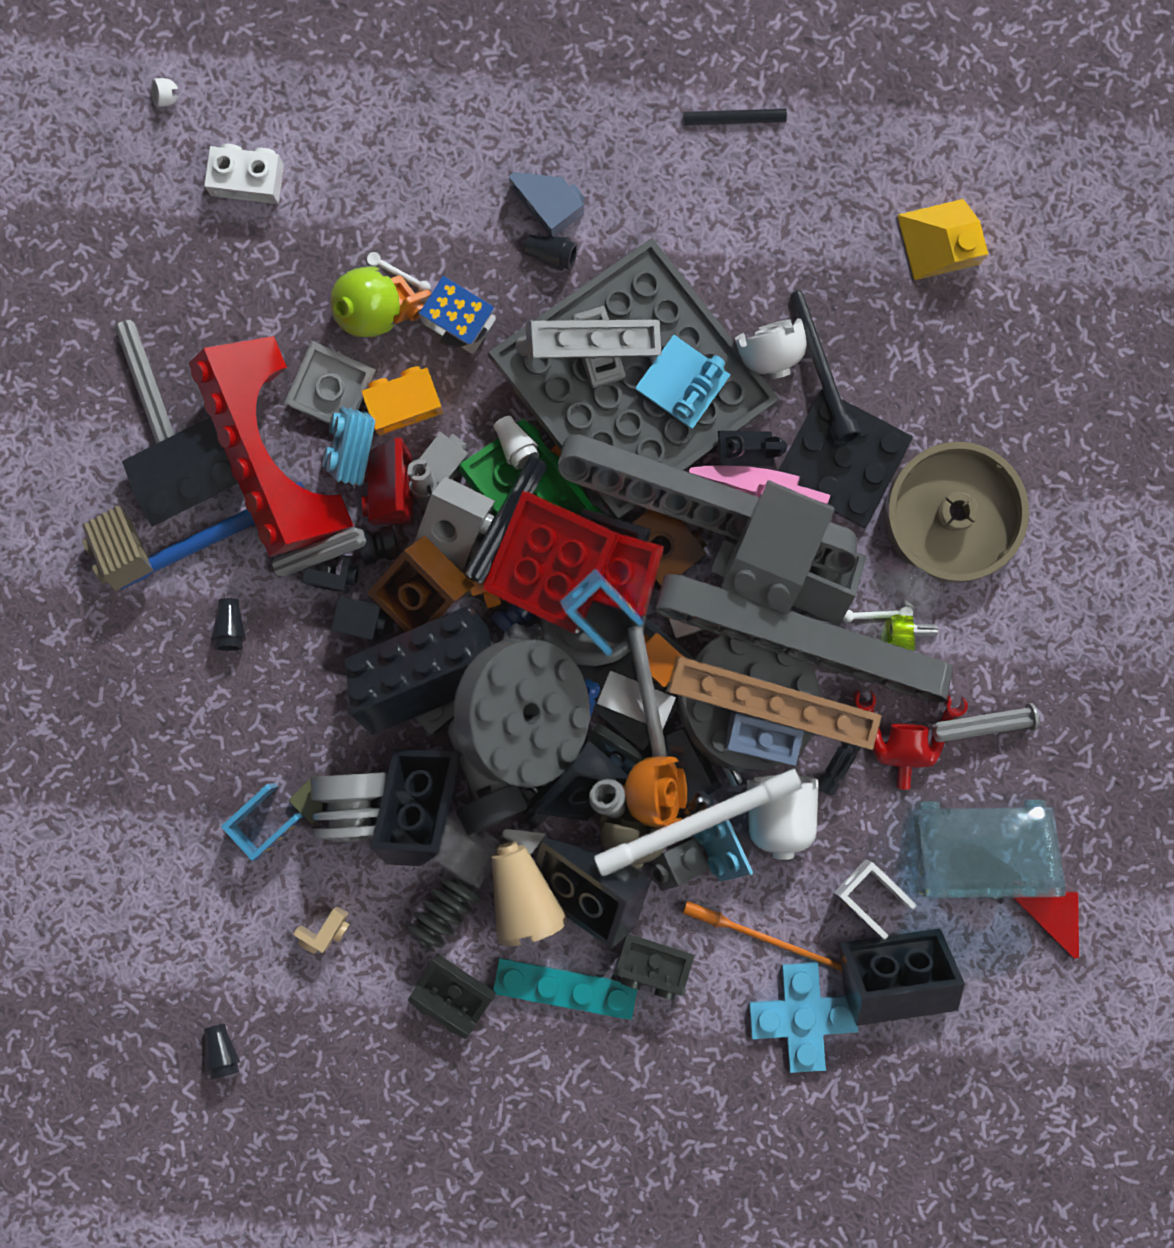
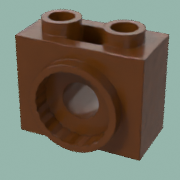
(685, 547)

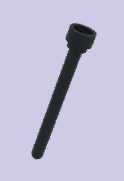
(843, 428)

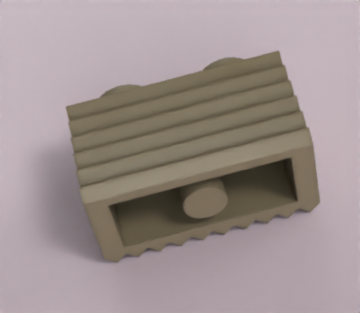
(116, 549)

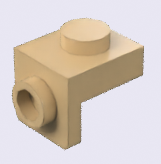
(333, 929)

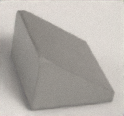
(529, 839)

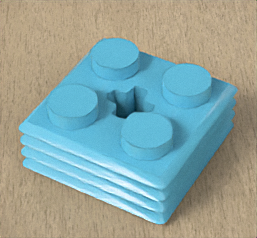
(350, 445)

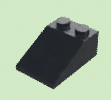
(597, 903)

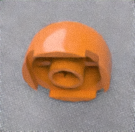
(656, 791)

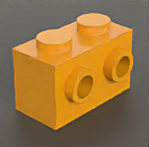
(402, 400)

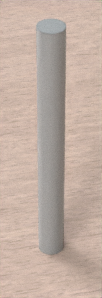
(647, 691)

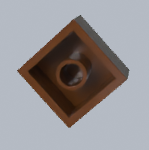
(420, 586)

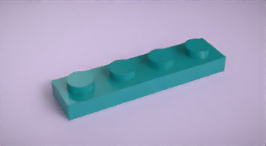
(564, 988)

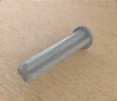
(987, 724)

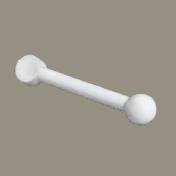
(374, 259)
(850, 616)

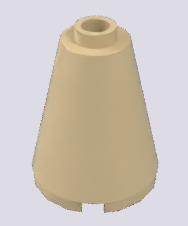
(522, 897)

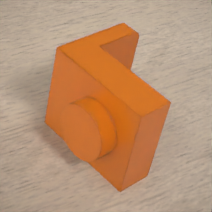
(409, 301)

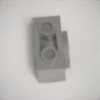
(456, 521)

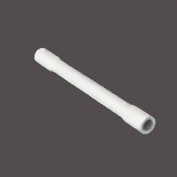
(769, 791)

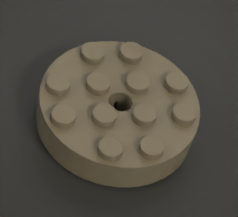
(992, 507)

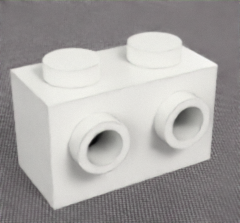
(244, 174)

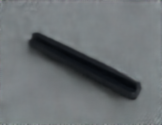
(488, 548)

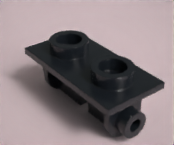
(749, 448)

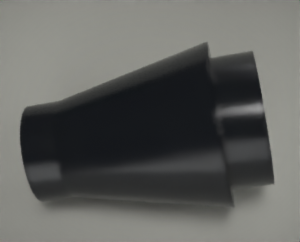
(554, 251)
(228, 628)
(220, 1052)

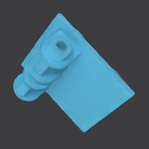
(683, 381)
(724, 852)

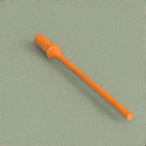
(718, 920)

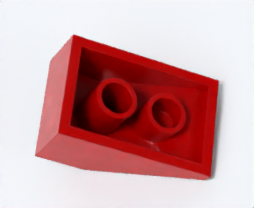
(388, 485)

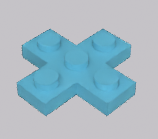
(802, 1017)

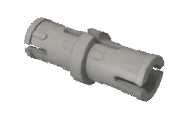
(422, 484)

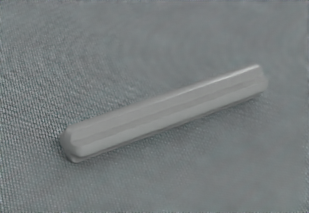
(144, 380)

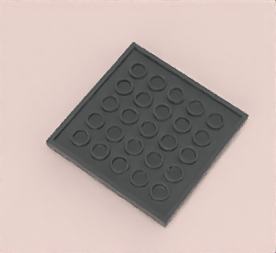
(565, 404)

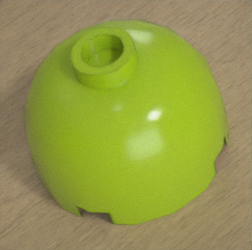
(364, 302)

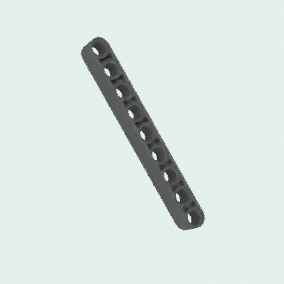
(683, 495)
(804, 638)

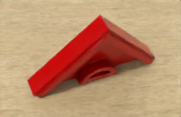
(1057, 917)

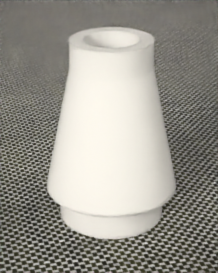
(515, 442)

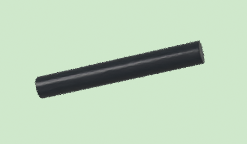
(735, 116)

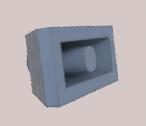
(549, 200)

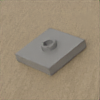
(328, 383)

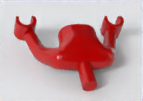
(909, 742)

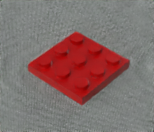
(546, 557)

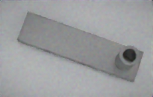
(590, 339)

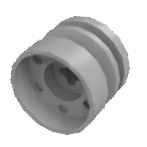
(348, 805)

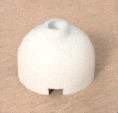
(773, 348)

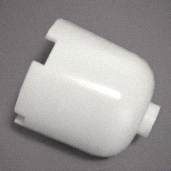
(787, 823)

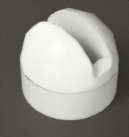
(162, 92)

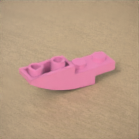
(752, 479)

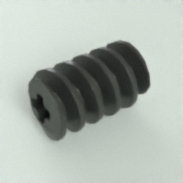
(442, 913)

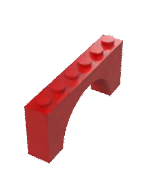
(281, 509)

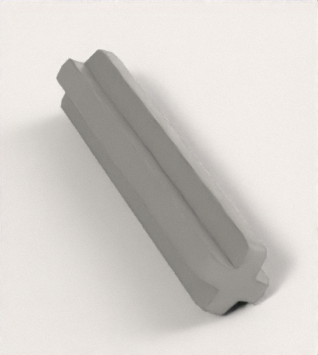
(319, 552)

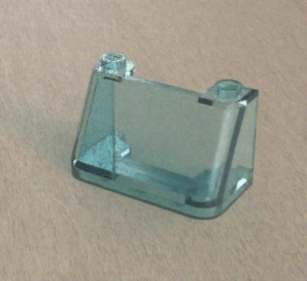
(985, 851)

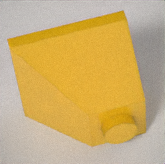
(942, 239)

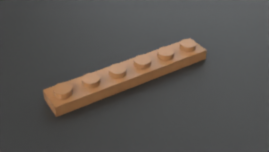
(773, 703)

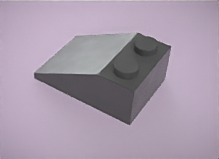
(777, 547)

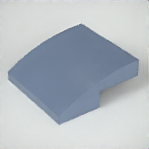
(763, 738)

